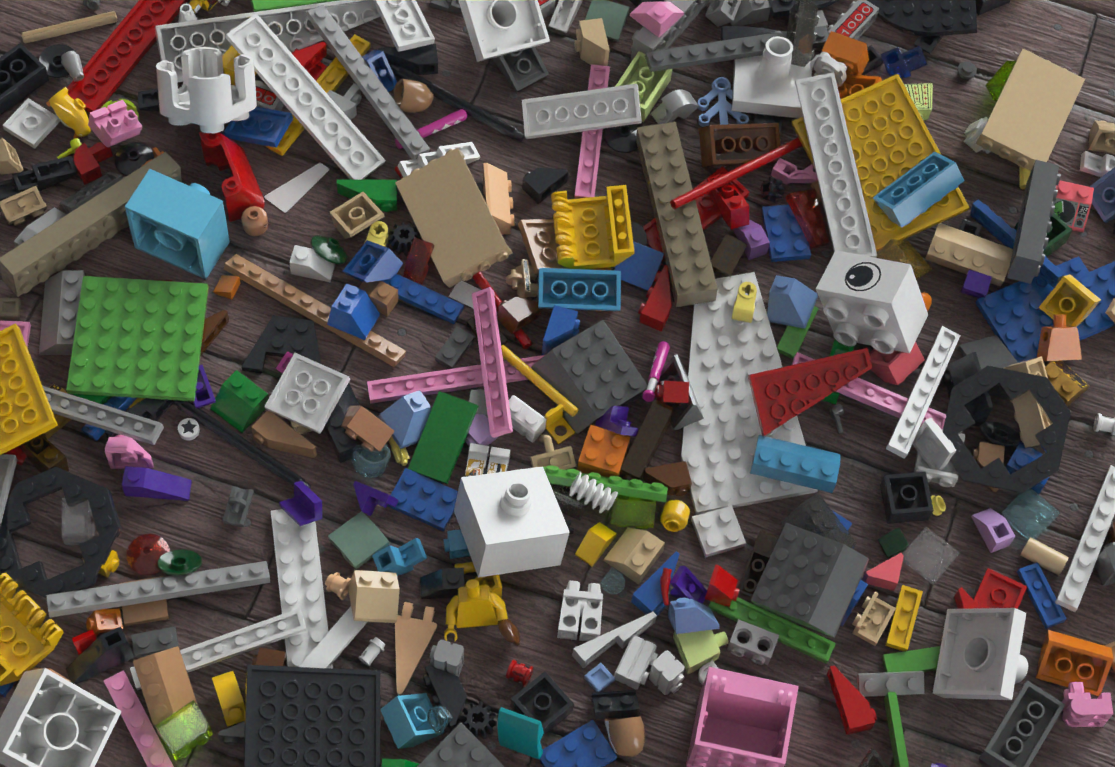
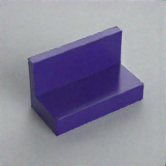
(304, 506)

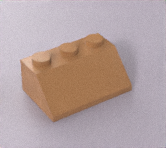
(164, 683)

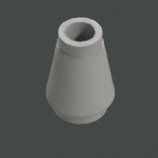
(72, 63)

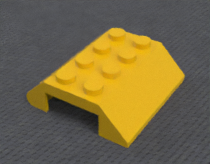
(593, 229)
(21, 638)

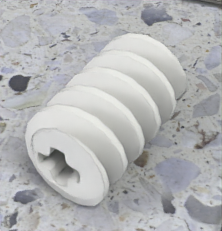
(592, 492)

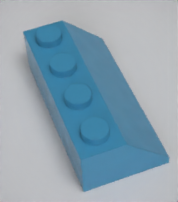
(919, 189)
(579, 289)
(795, 464)

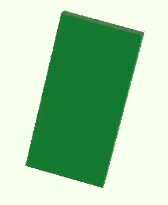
(443, 437)

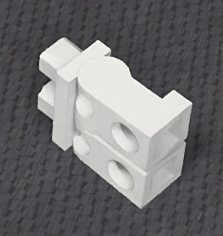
(584, 605)

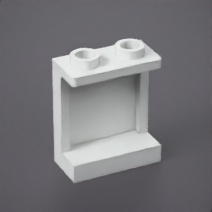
(945, 478)

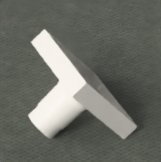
(503, 26)
(768, 81)
(981, 654)

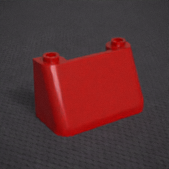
(242, 188)

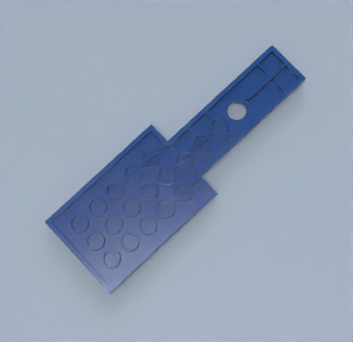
(1016, 313)

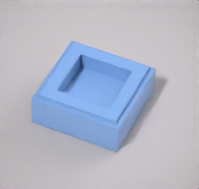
(599, 678)

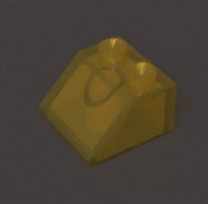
(904, 252)

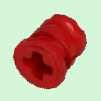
(519, 672)

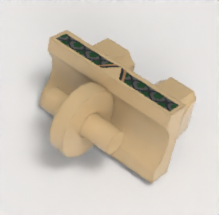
(520, 280)

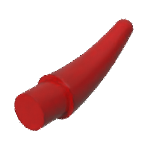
(665, 582)

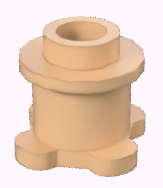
(338, 585)

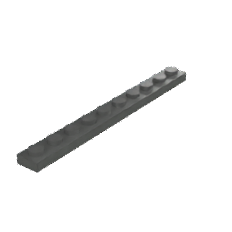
(718, 51)

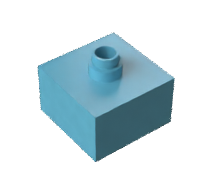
(178, 223)

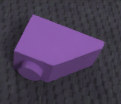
(755, 238)

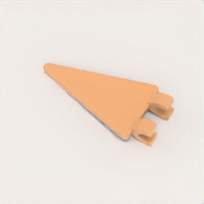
(411, 642)

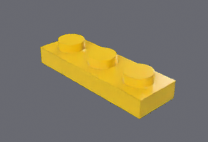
(904, 618)

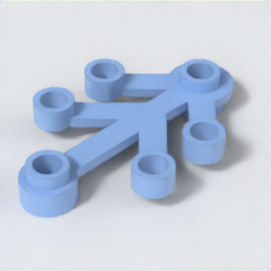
(721, 106)

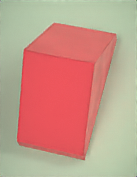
(885, 574)

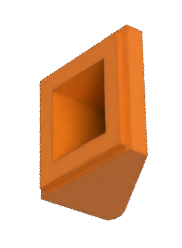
(227, 286)

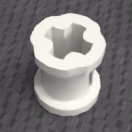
(1104, 424)

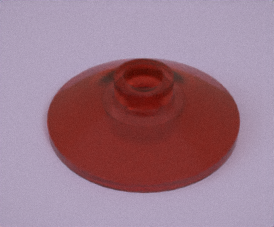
(146, 563)

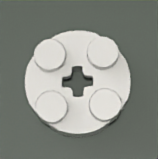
(825, 64)

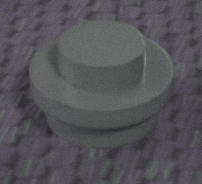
(966, 70)

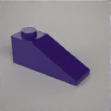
(155, 484)

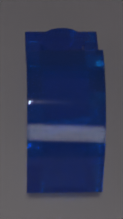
(903, 63)

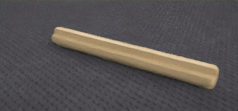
(69, 27)

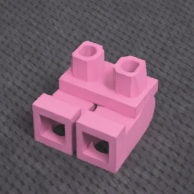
(114, 123)
(1084, 711)

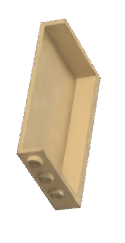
(1030, 110)
(453, 218)

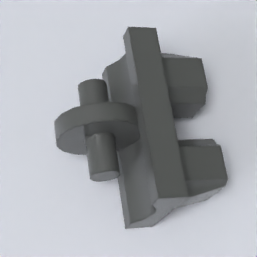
(238, 506)

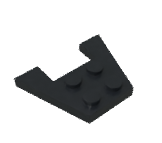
(280, 336)

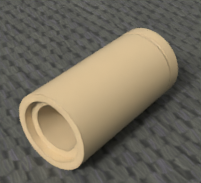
(1044, 555)

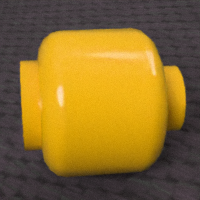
(675, 515)

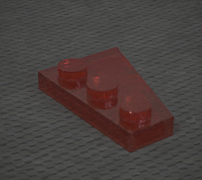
(808, 214)

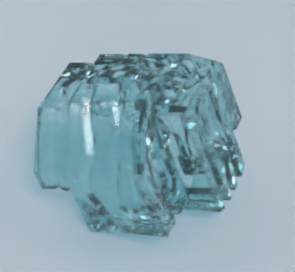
(371, 463)

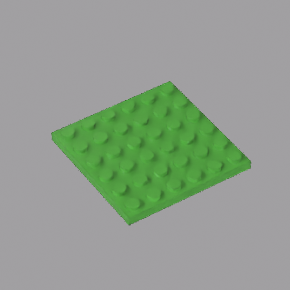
(138, 338)

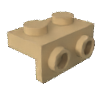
(23, 205)
(873, 620)

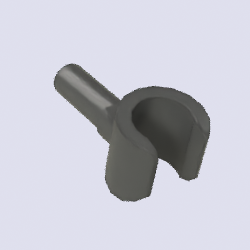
(835, 412)

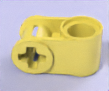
(374, 236)
(744, 304)

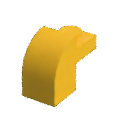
(229, 698)

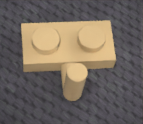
(562, 457)

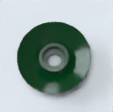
(328, 249)
(179, 562)

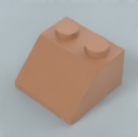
(367, 428)

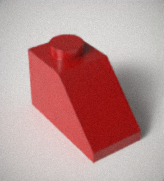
(722, 587)

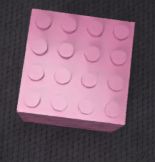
(741, 721)

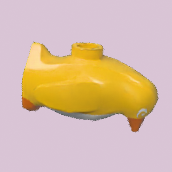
(70, 112)

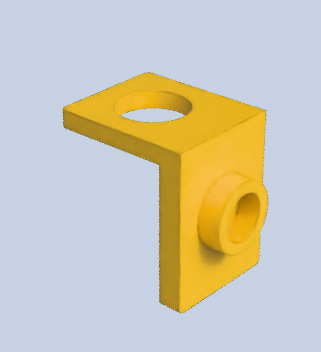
(555, 419)

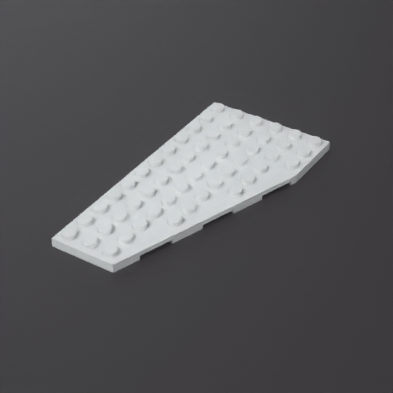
(724, 442)

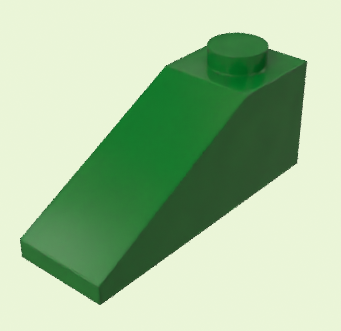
(381, 192)

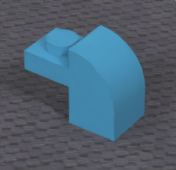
(400, 559)

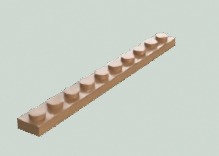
(309, 307)

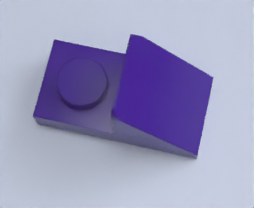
(204, 394)
(616, 421)
(370, 497)
(687, 585)

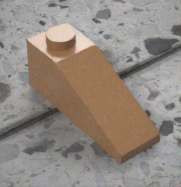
(280, 436)

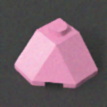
(657, 16)
(125, 451)

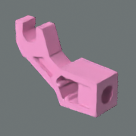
(795, 176)

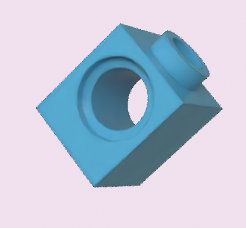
(456, 544)

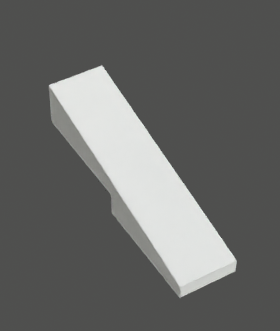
(589, 651)

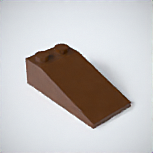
(737, 143)

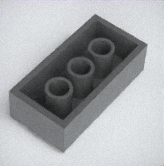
(1022, 728)

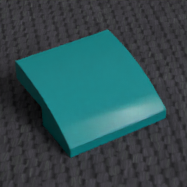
(520, 733)

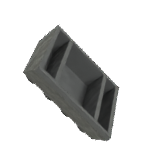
(591, 374)
(810, 579)

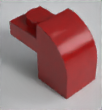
(87, 161)

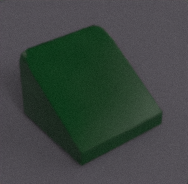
(893, 543)

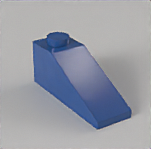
(648, 595)

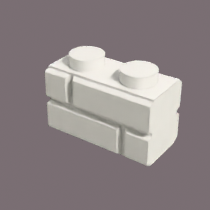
(525, 419)
(635, 662)
(667, 673)

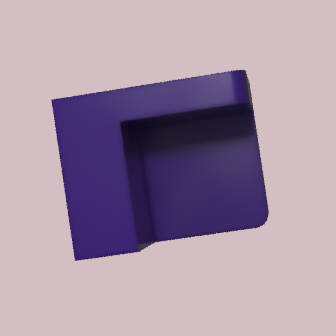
(976, 284)

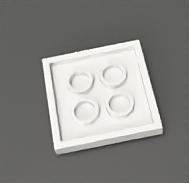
(307, 393)

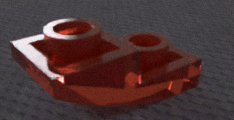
(417, 260)

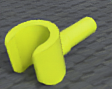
(75, 143)

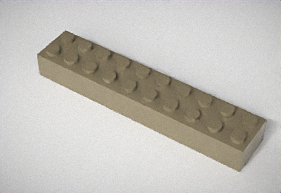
(678, 228)
(77, 231)

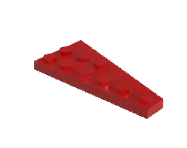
(794, 388)

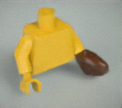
(479, 607)

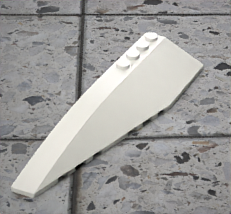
(287, 24)

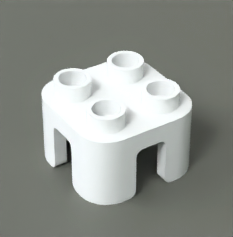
(206, 92)

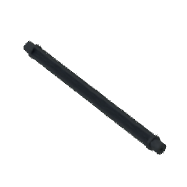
(459, 103)
(239, 442)

